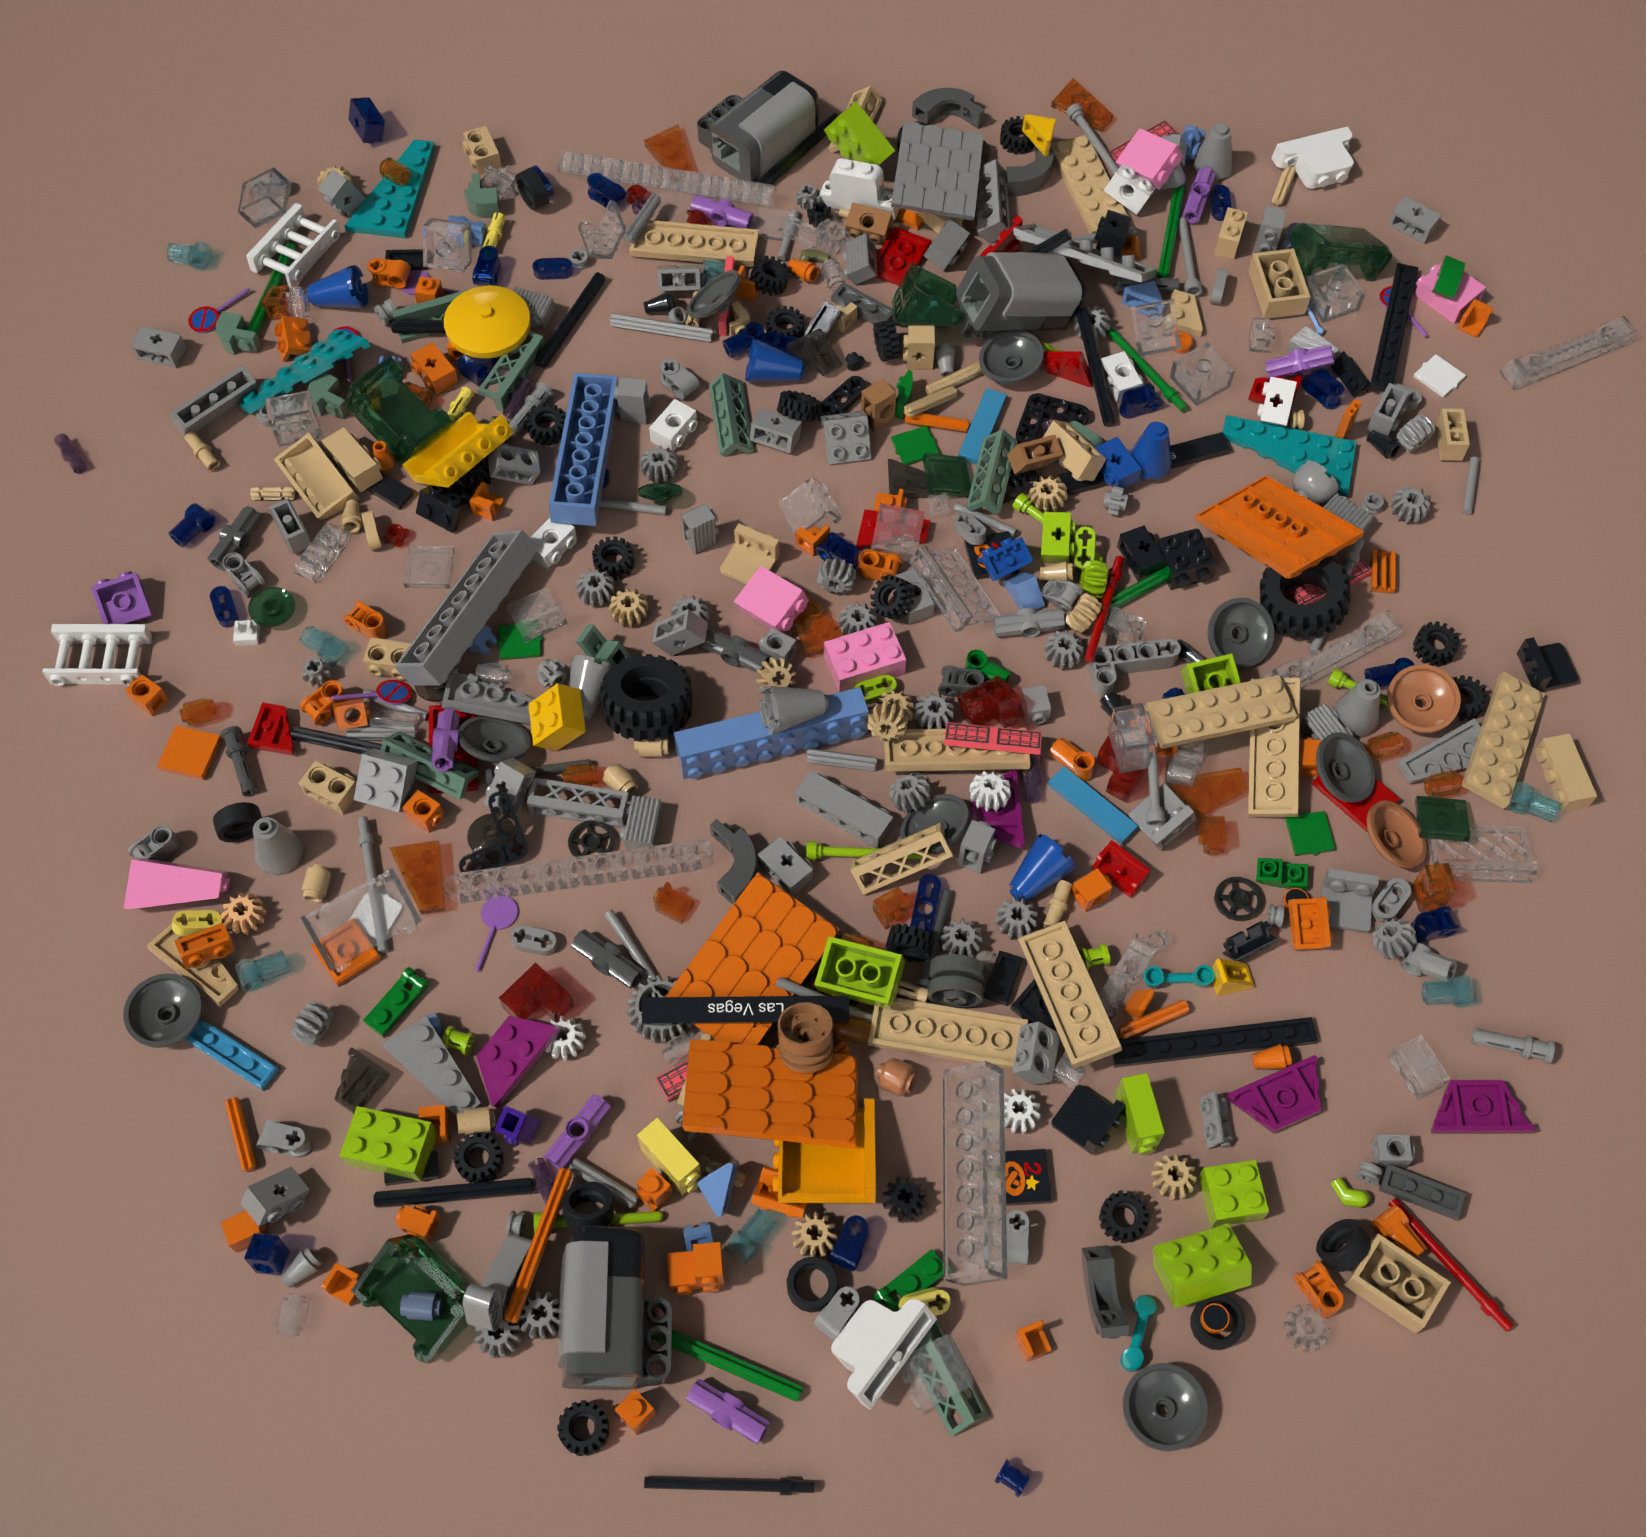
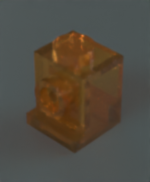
(275, 302)
(1212, 834)
(891, 906)

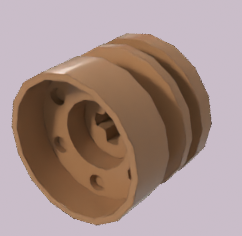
(805, 1037)

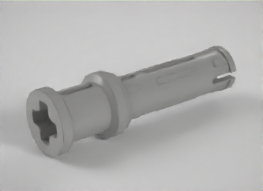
(538, 397)
(1525, 1046)

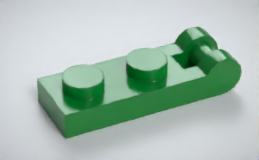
(396, 1002)
(917, 1277)

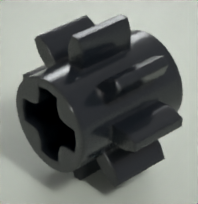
(819, 213)

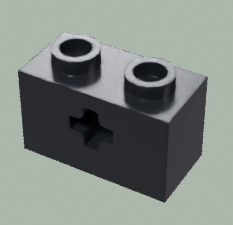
(1112, 231)
(1140, 552)

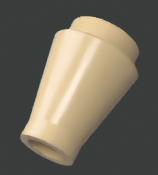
(351, 517)
(1060, 571)

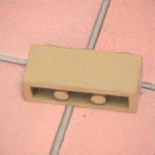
(1078, 453)
(353, 459)
(1565, 772)

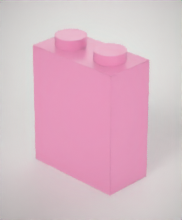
(1151, 157)
(1451, 309)
(771, 600)

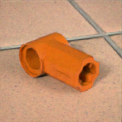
(1072, 758)
(1395, 1227)

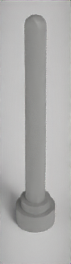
(1076, 114)
(1192, 284)
(1155, 813)

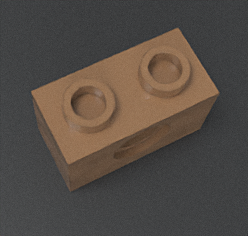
(862, 214)
(879, 404)
(1034, 454)

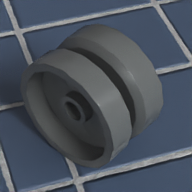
(956, 981)

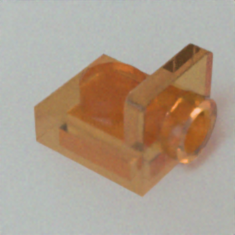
(672, 903)

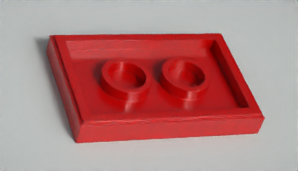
(898, 253)
(1359, 810)

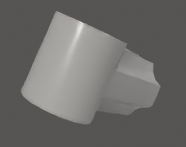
(1428, 963)

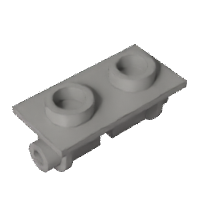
(1213, 1109)

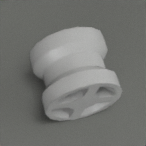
(384, 311)

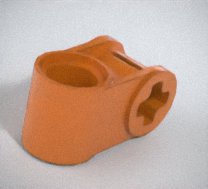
(390, 274)
(880, 565)
(365, 619)
(322, 702)
(1319, 1287)

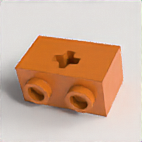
(434, 368)

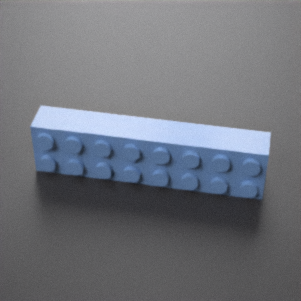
(584, 450)
(746, 740)

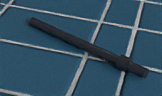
(784, 1485)

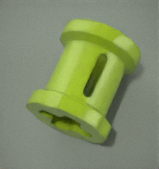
(1095, 956)
(458, 1040)

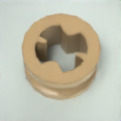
(1296, 419)

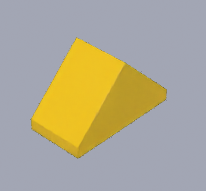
(1039, 131)
(1231, 977)

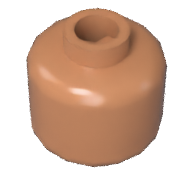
(896, 1077)

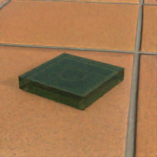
(947, 475)
(1442, 818)

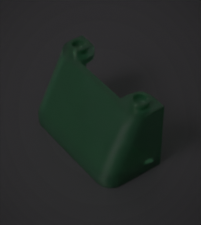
(1325, 244)
(925, 300)
(394, 411)
(408, 1266)

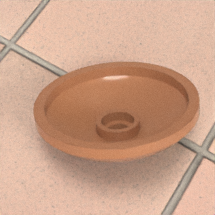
(1433, 689)
(1395, 835)

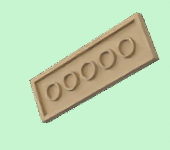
(1085, 179)
(695, 242)
(1220, 711)
(1503, 740)
(926, 752)
(1276, 763)
(1069, 995)
(946, 1032)

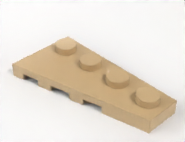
(209, 978)

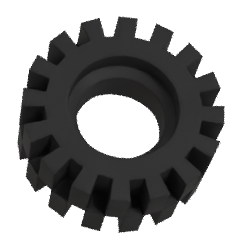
(1012, 142)
(772, 267)
(786, 316)
(886, 340)
(797, 405)
(542, 415)
(613, 547)
(882, 594)
(1439, 633)
(1477, 695)
(910, 942)
(467, 1147)
(1119, 1232)
(567, 1421)

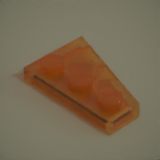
(1094, 112)
(669, 149)
(815, 628)
(1211, 790)
(423, 875)

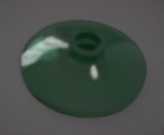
(660, 492)
(271, 599)

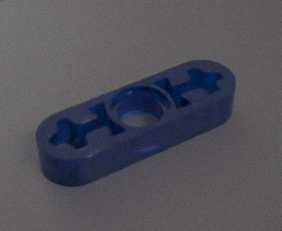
(932, 901)

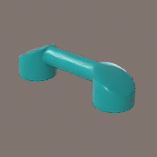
(1201, 977)
(1133, 1357)

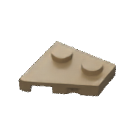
(1187, 313)

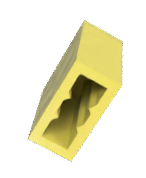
(670, 1157)

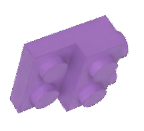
(121, 599)

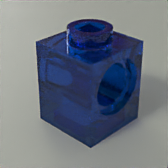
(267, 1254)

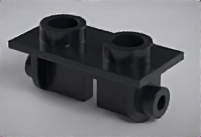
(1350, 375)
(1240, 947)

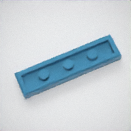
(982, 424)
(1092, 805)
(232, 1054)

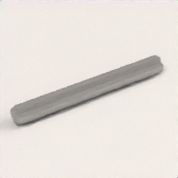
(661, 327)

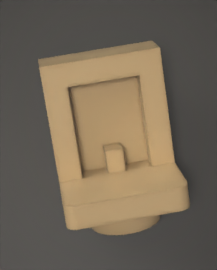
(741, 318)

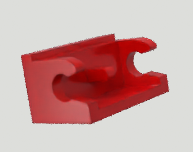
(1121, 868)

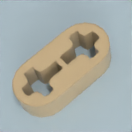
(371, 530)

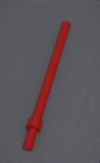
(1114, 576)
(1488, 1305)

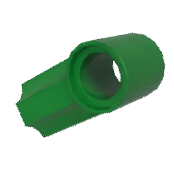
(986, 666)

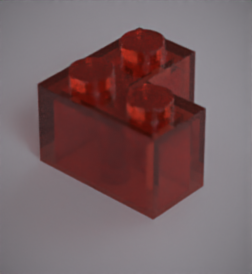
(991, 701)
(1120, 784)
(536, 990)

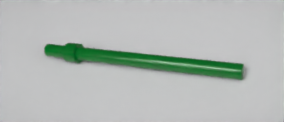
(1169, 393)

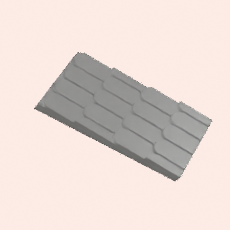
(938, 171)
(1121, 266)

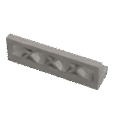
(575, 810)

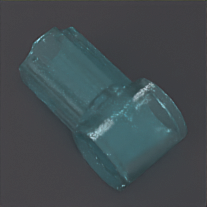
(196, 256)
(711, 268)
(328, 648)
(1526, 800)
(254, 972)
(1457, 992)
(745, 1242)

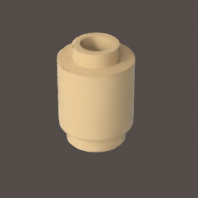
(652, 749)
(619, 779)
(316, 883)
(475, 1120)

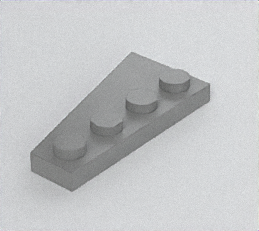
(476, 697)
(1442, 755)
(430, 1062)

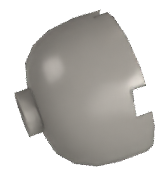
(1314, 483)

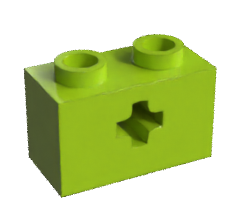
(1057, 524)

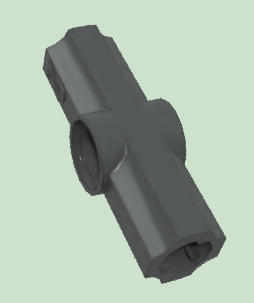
(235, 536)
(734, 650)
(607, 959)

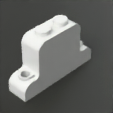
(1317, 158)
(856, 183)
(879, 1344)

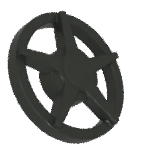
(591, 840)
(1237, 898)

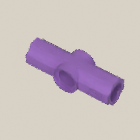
(1199, 195)
(723, 212)
(1300, 361)
(445, 740)
(587, 1118)
(728, 1411)

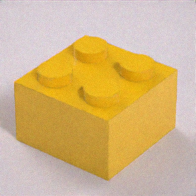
(556, 717)

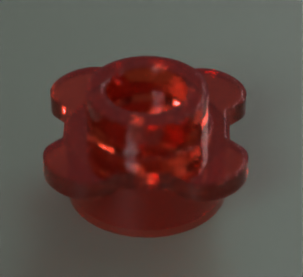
(634, 193)
(696, 217)
(393, 530)

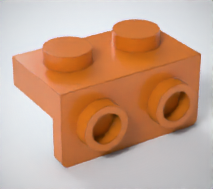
(293, 336)
(1310, 923)
(204, 946)
(768, 1200)

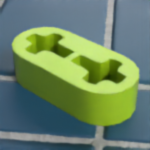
(1079, 546)
(875, 689)

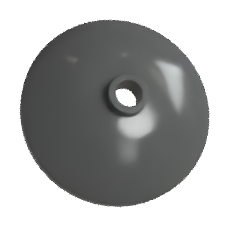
(715, 295)
(1011, 357)
(1253, 631)
(493, 739)
(1345, 767)
(941, 808)
(153, 1000)
(1180, 1395)

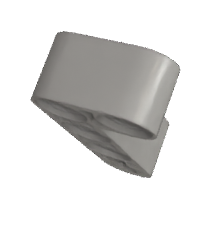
(1161, 654)
(487, 1303)

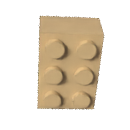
(1279, 283)
(1397, 1284)

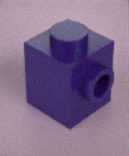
(517, 1126)

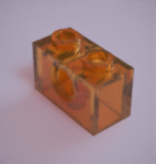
(1434, 887)

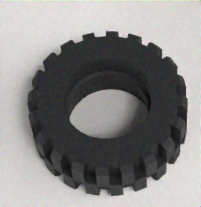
(1312, 618)
(646, 677)

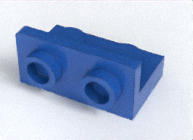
(1005, 559)

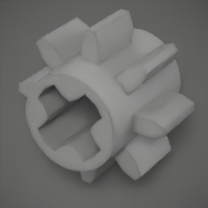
(807, 196)
(1115, 500)
(316, 671)
(551, 672)

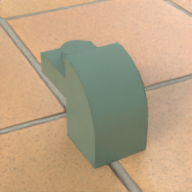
(481, 201)
(233, 334)
(325, 395)
(597, 646)

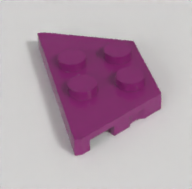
(1007, 819)
(512, 1054)
(1282, 1096)
(1479, 1109)

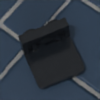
(444, 504)
(1187, 558)
(1546, 665)
(1088, 1119)

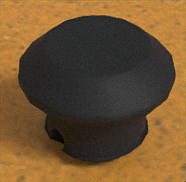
(854, 361)

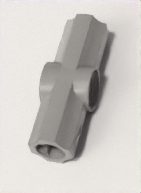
(1028, 622)

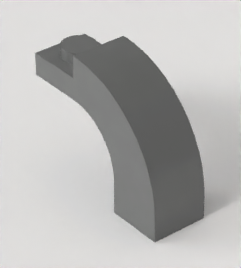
(947, 102)
(1031, 177)
(744, 856)
(1102, 1292)

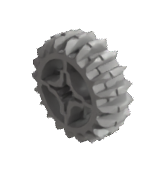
(635, 1012)

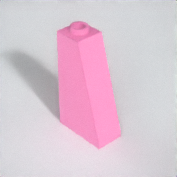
(171, 883)

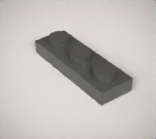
(868, 307)
(1422, 1192)

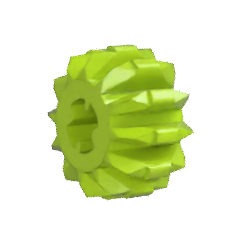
(1094, 578)

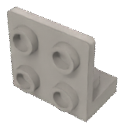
(846, 437)
(1177, 818)
(1349, 899)

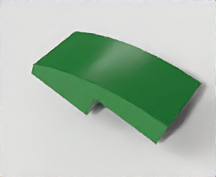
(1448, 277)
(904, 396)
(1282, 875)

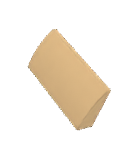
(315, 477)

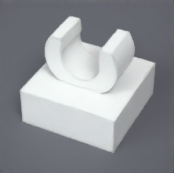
(246, 633)

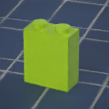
(1142, 1117)

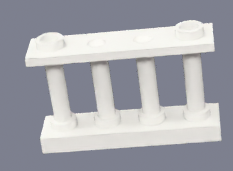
(285, 230)
(97, 634)

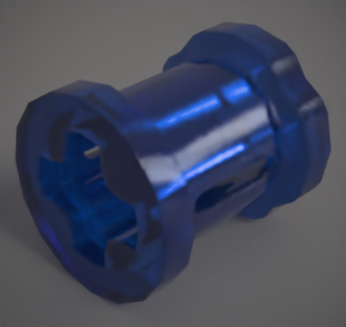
(1012, 1478)

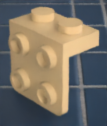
(749, 553)

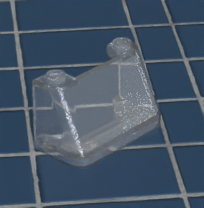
(361, 919)

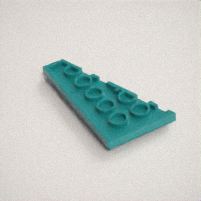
(392, 206)
(305, 367)
(1294, 447)

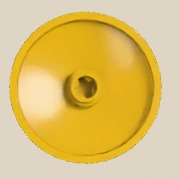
(487, 321)

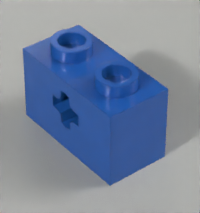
(1120, 467)

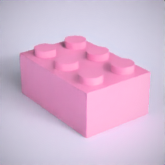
(864, 656)

